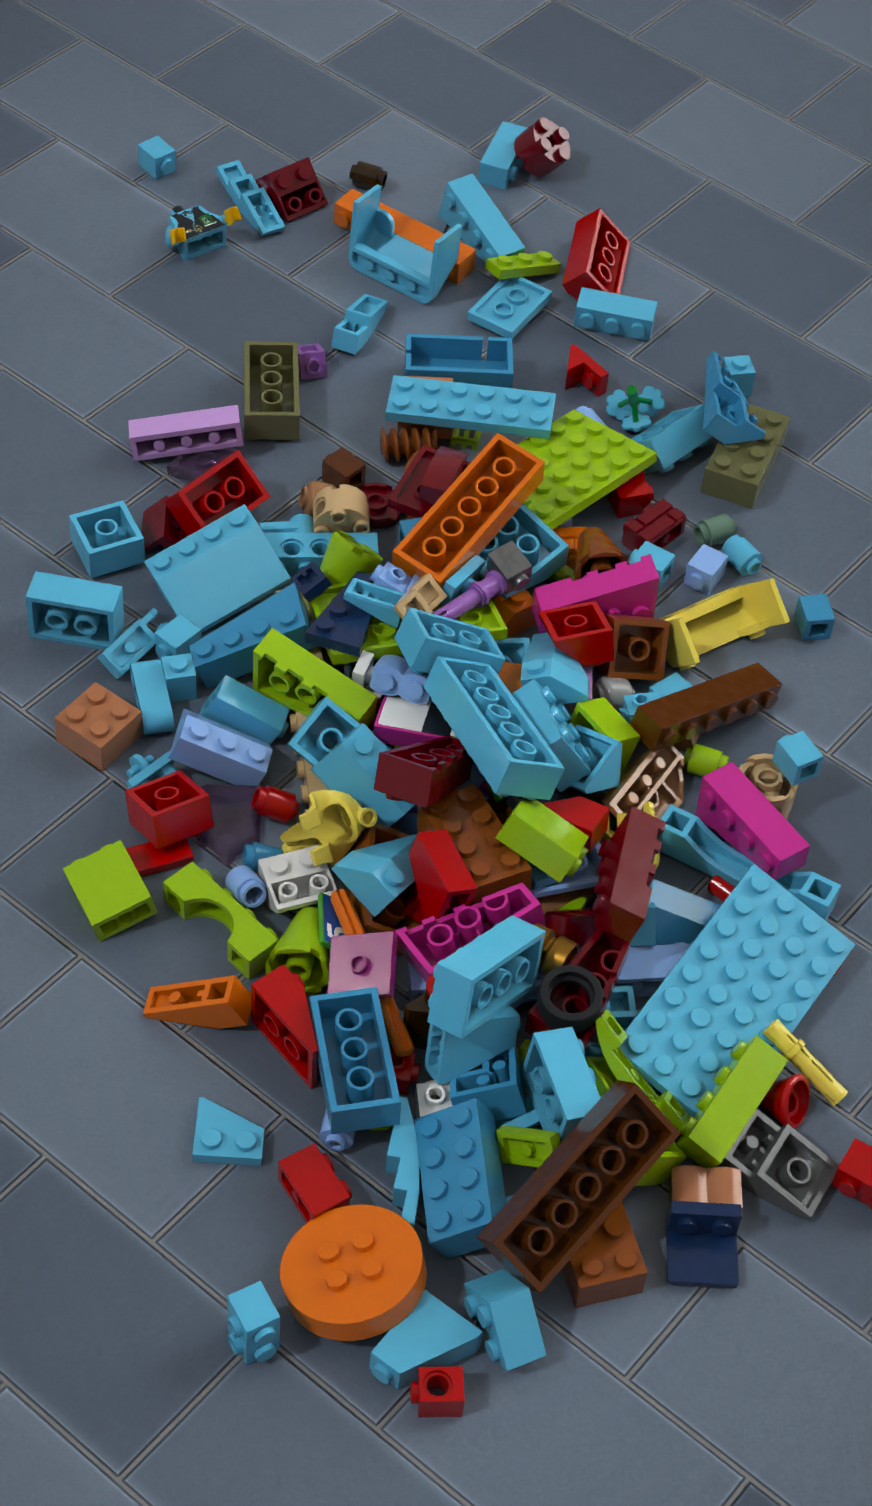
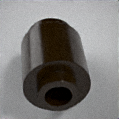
(368, 175)

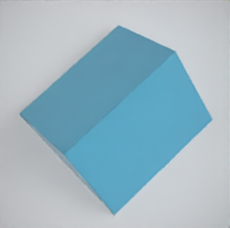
(603, 762)

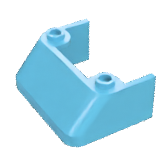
(395, 260)

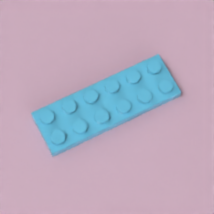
(470, 406)

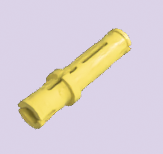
(795, 1051)

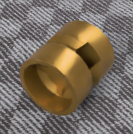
(556, 950)

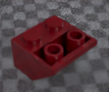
(294, 189)

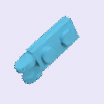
(130, 645)

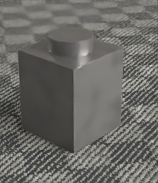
(512, 565)

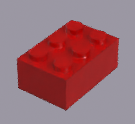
(217, 493)

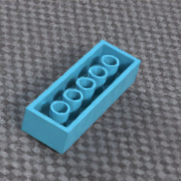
(493, 729)

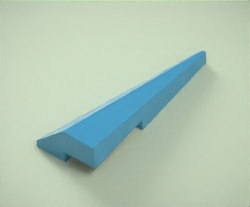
(726, 407)

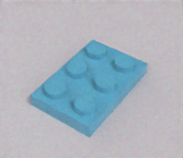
(509, 306)

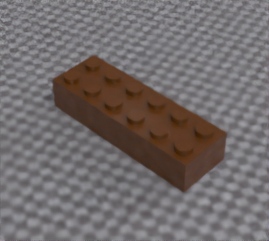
(578, 1185)

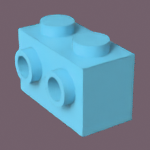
(253, 1324)

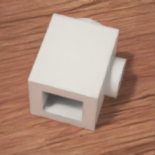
(431, 1097)

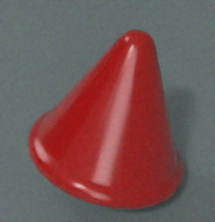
(788, 1100)

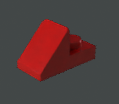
(585, 370)

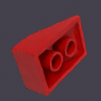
(284, 1019)

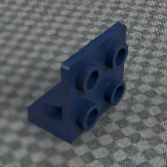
(702, 1244)

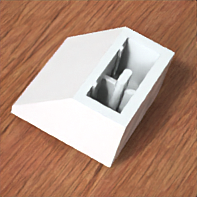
(294, 880)

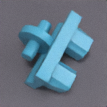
(148, 769)

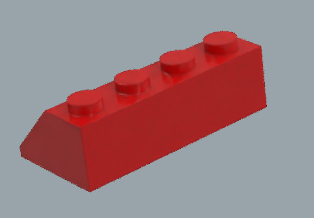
(596, 256)

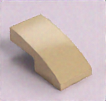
(422, 596)

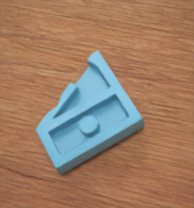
(226, 1137)

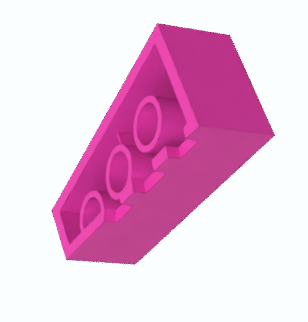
(619, 591)
(750, 822)
(445, 935)

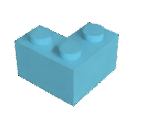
(509, 1316)

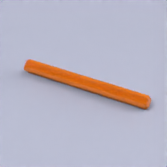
(392, 1018)

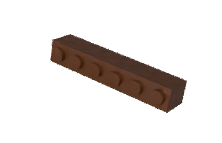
(705, 706)

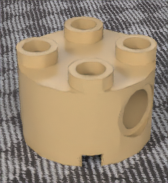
(341, 509)
(770, 782)

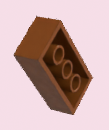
(473, 832)
(607, 1263)

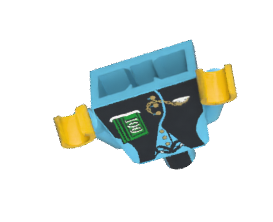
(198, 230)

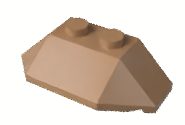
(651, 778)

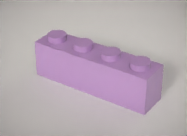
(185, 433)

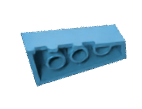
(232, 645)

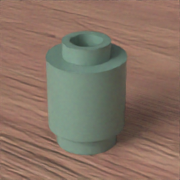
(714, 530)

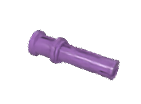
(477, 595)

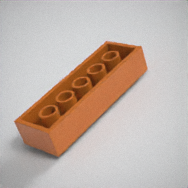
(470, 511)

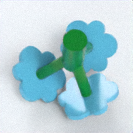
(626, 406)

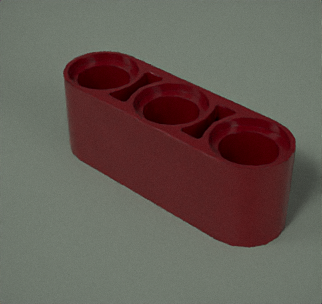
(572, 924)

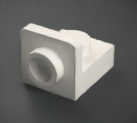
(363, 672)

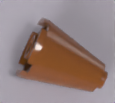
(596, 552)

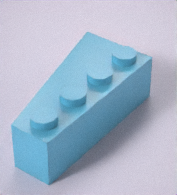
(481, 221)

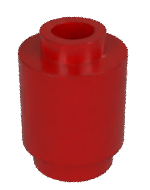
(275, 803)

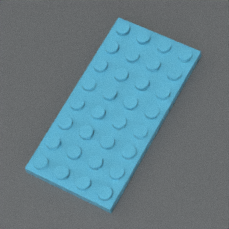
(748, 966)

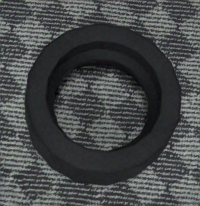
(572, 976)

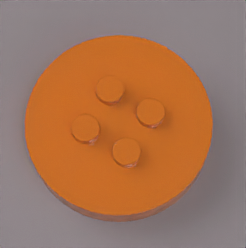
(353, 1272)

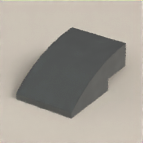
(781, 1166)

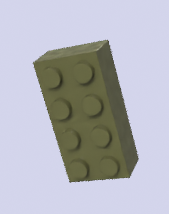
(271, 390)
(741, 469)

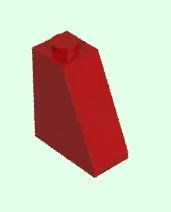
(440, 874)

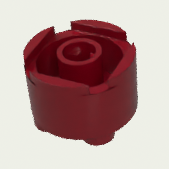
(542, 147)

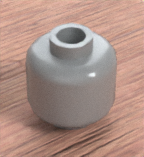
(612, 690)

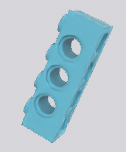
(301, 548)

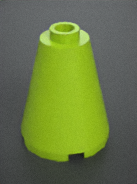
(347, 557)
(302, 952)

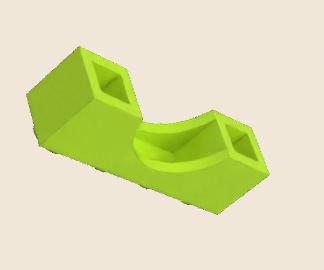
(196, 894)

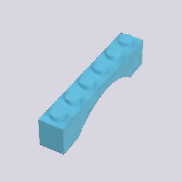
(695, 845)

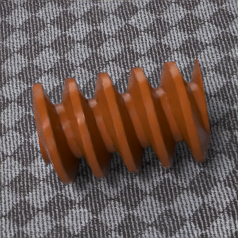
(404, 443)

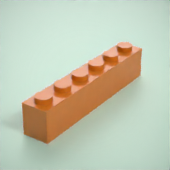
(411, 230)

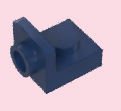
(311, 581)

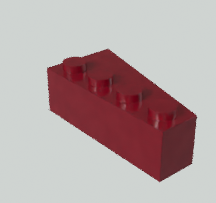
(423, 770)
(626, 874)
(602, 956)

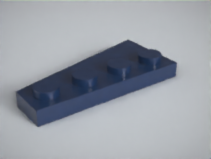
(341, 624)

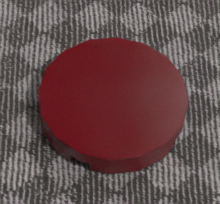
(377, 498)

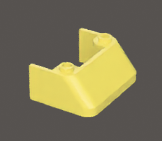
(721, 619)

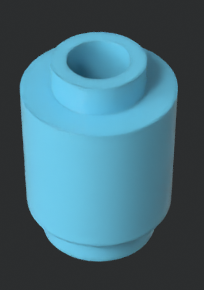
(742, 555)

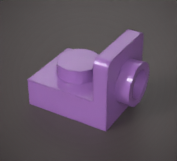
(312, 361)

